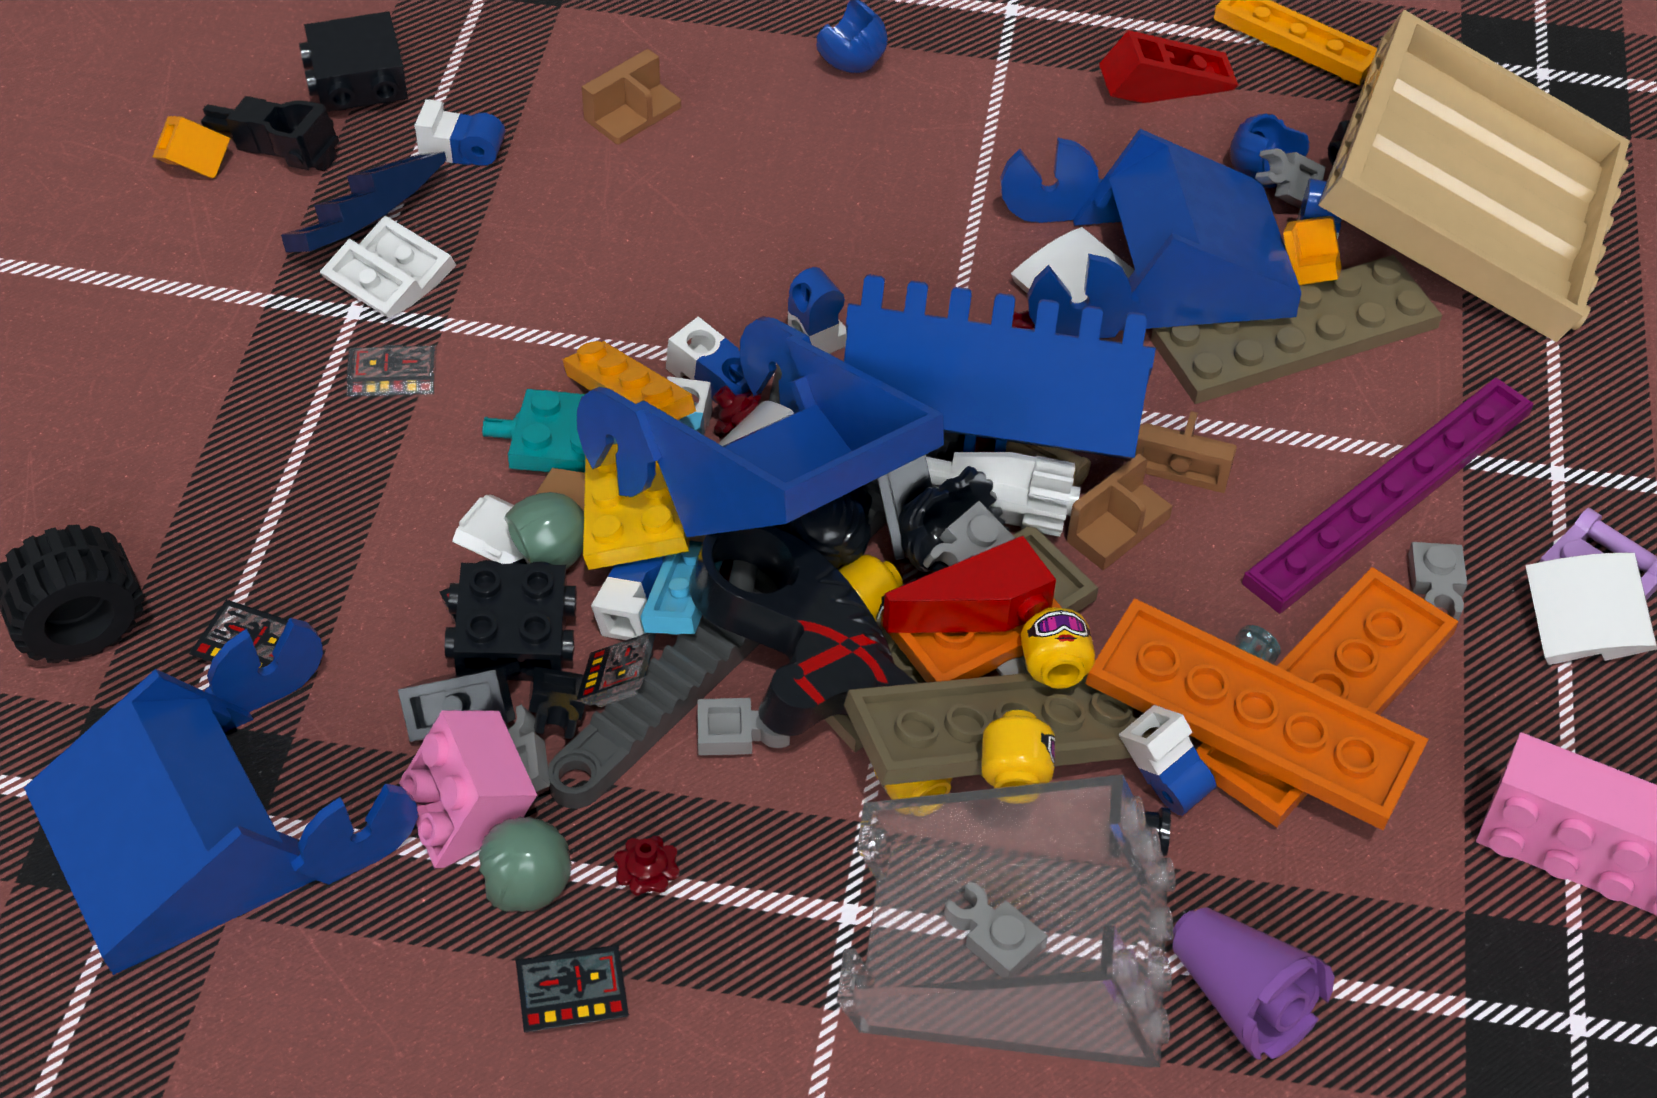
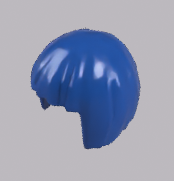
(855, 41)
(1261, 134)

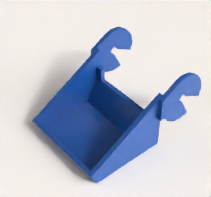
(1192, 226)
(837, 439)
(165, 822)

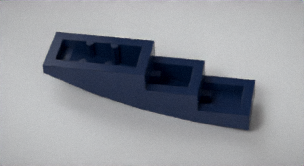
(371, 197)

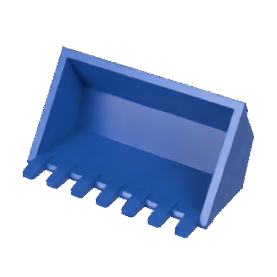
(1004, 377)

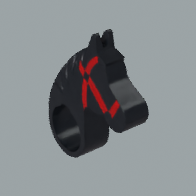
(810, 619)

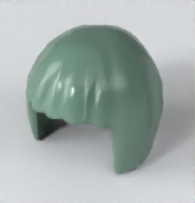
(547, 528)
(524, 864)

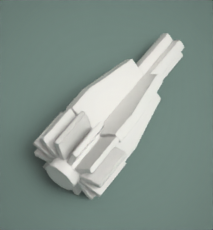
(1027, 487)

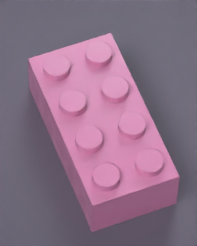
(1576, 821)

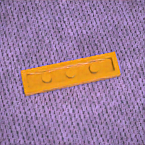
(1299, 36)
(604, 366)

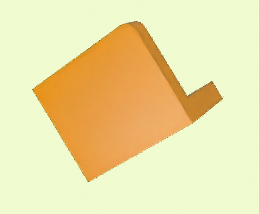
(191, 146)
(1313, 249)

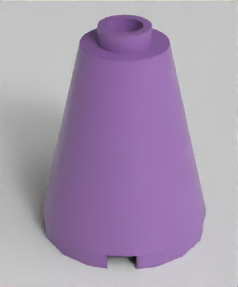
(1253, 980)

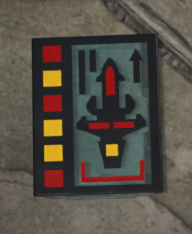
(571, 988)

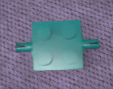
(542, 432)

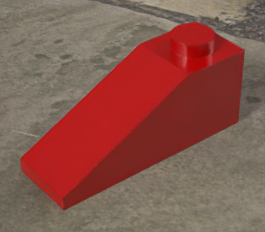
(1162, 69)
(975, 595)

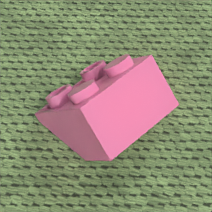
(465, 783)

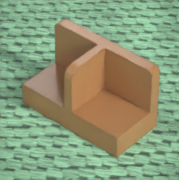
(628, 98)
(1186, 456)
(1116, 515)

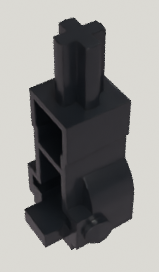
(288, 130)

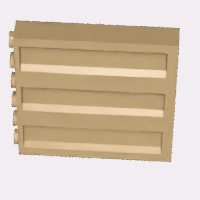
(1479, 177)

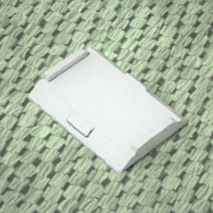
(487, 532)

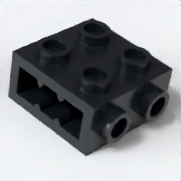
(353, 62)
(511, 616)

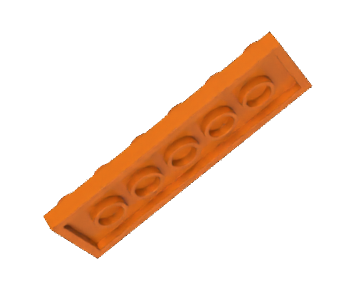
(1358, 651)
(1259, 713)

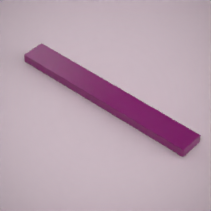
(1386, 495)

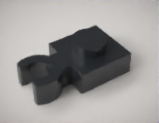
(554, 699)

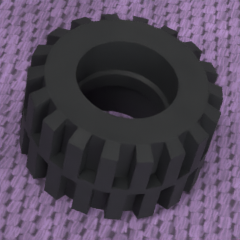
(68, 594)

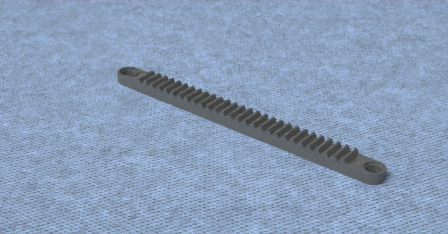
(672, 687)

